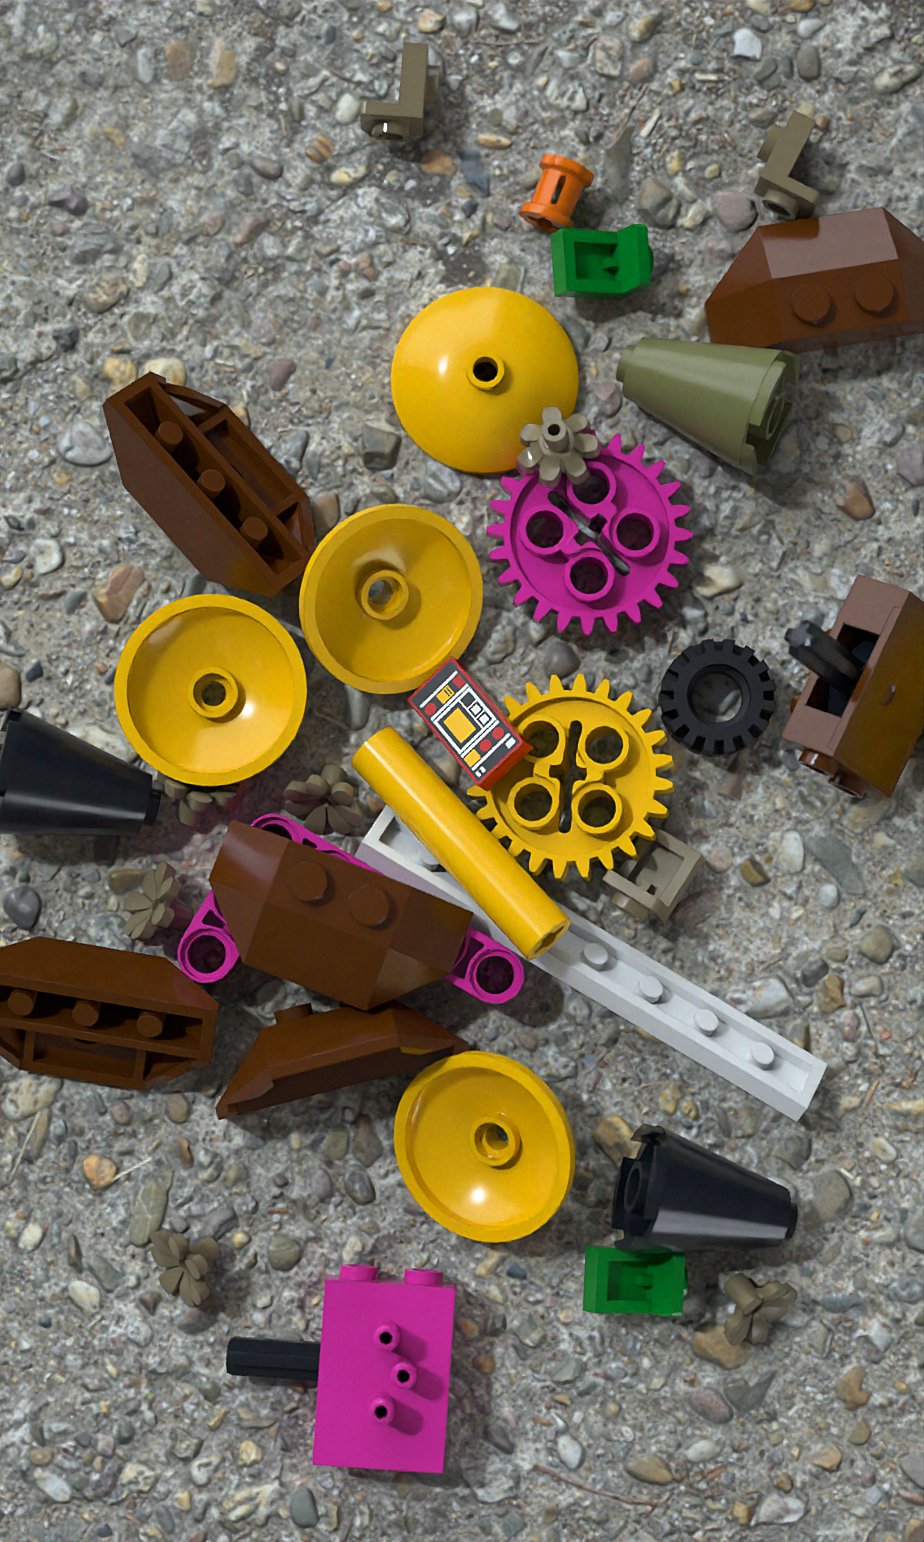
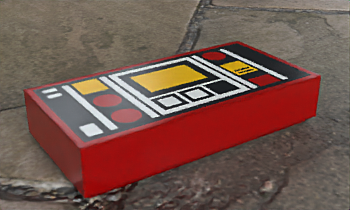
(469, 724)

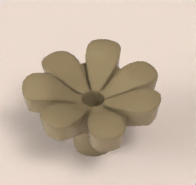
(558, 447)
(196, 799)
(324, 801)
(156, 905)
(184, 1264)
(755, 1307)

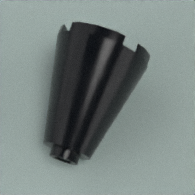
(67, 785)
(695, 1200)

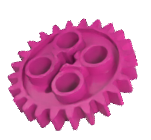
(545, 572)

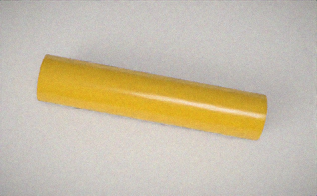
(460, 843)

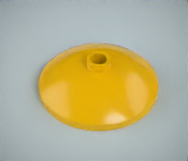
(471, 421)
(419, 618)
(203, 644)
(460, 1164)

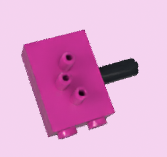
(376, 1369)

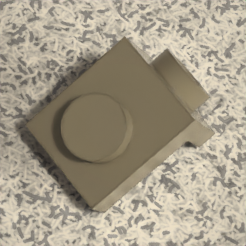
(417, 87)
(781, 152)
(656, 878)

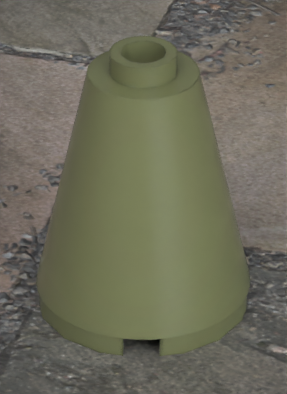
(713, 394)

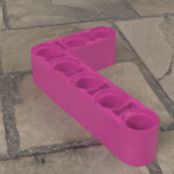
(211, 922)

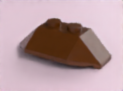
(821, 284)
(210, 485)
(331, 920)
(101, 1014)
(333, 1051)

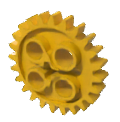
(627, 781)

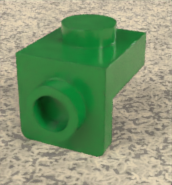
(601, 262)
(634, 1282)

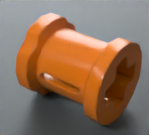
(556, 172)

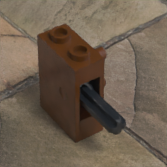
(863, 690)

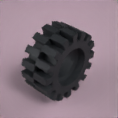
(725, 659)

